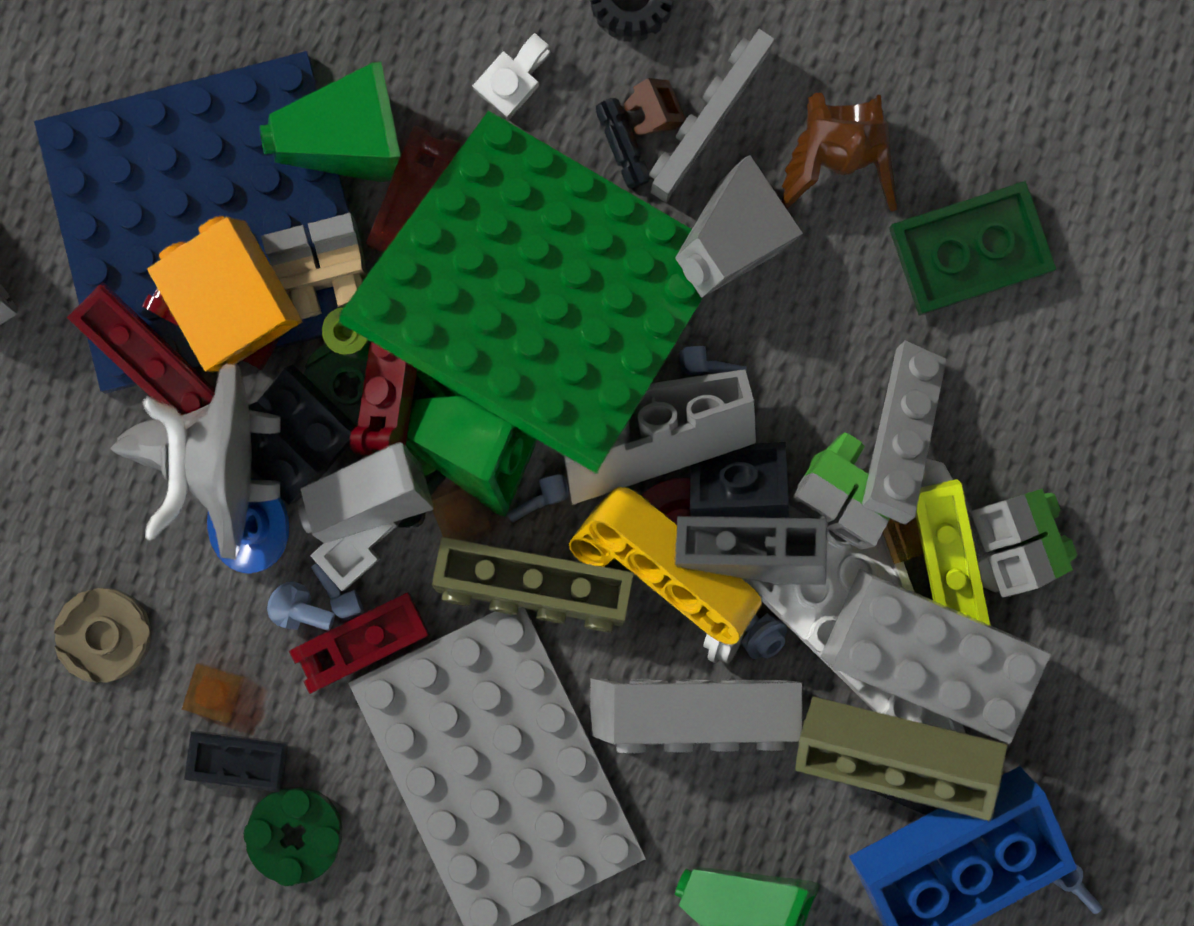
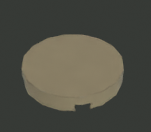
(121, 633)

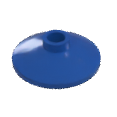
(260, 546)

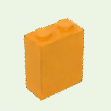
(223, 293)

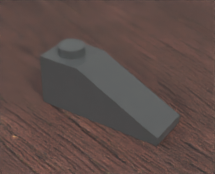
(755, 548)

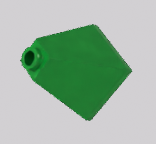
(338, 128)
(471, 448)
(744, 899)

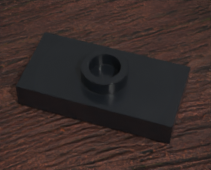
(236, 761)

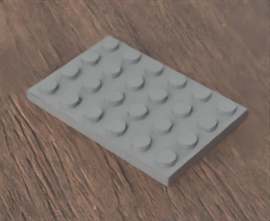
(497, 770)

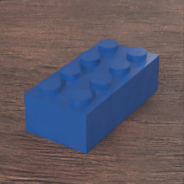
(963, 866)

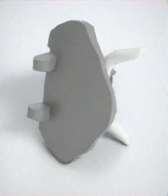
(205, 455)

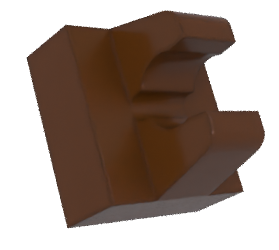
(659, 106)

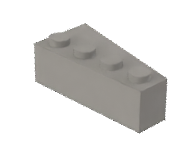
(672, 429)

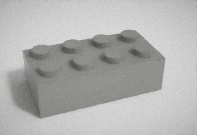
(934, 656)

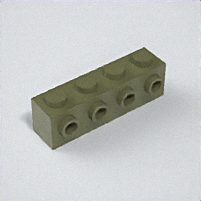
(532, 582)
(900, 757)

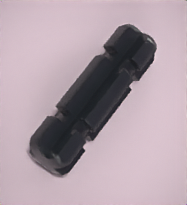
(622, 143)

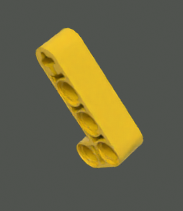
(645, 543)

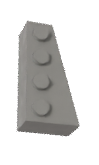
(695, 713)

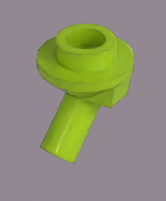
(339, 337)

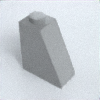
(736, 230)
(365, 495)

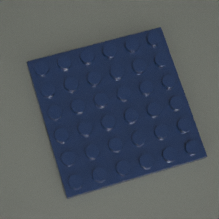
(165, 163)

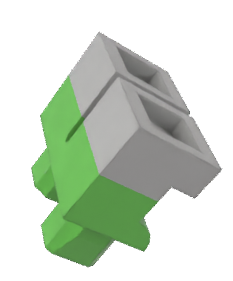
(836, 491)
(1041, 551)

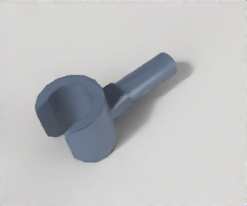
(694, 362)
(553, 490)
(346, 605)
(1073, 883)

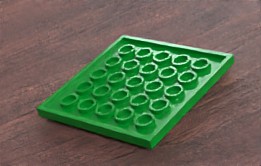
(532, 291)

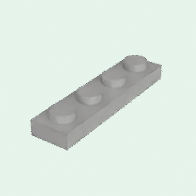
(720, 98)
(904, 433)

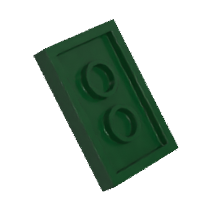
(972, 248)

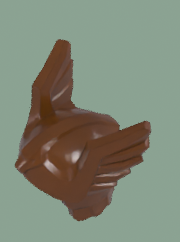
(841, 141)

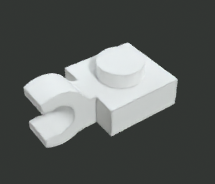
(509, 81)
(350, 556)

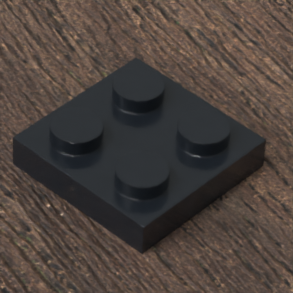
(742, 483)

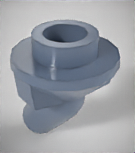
(292, 605)
(764, 636)

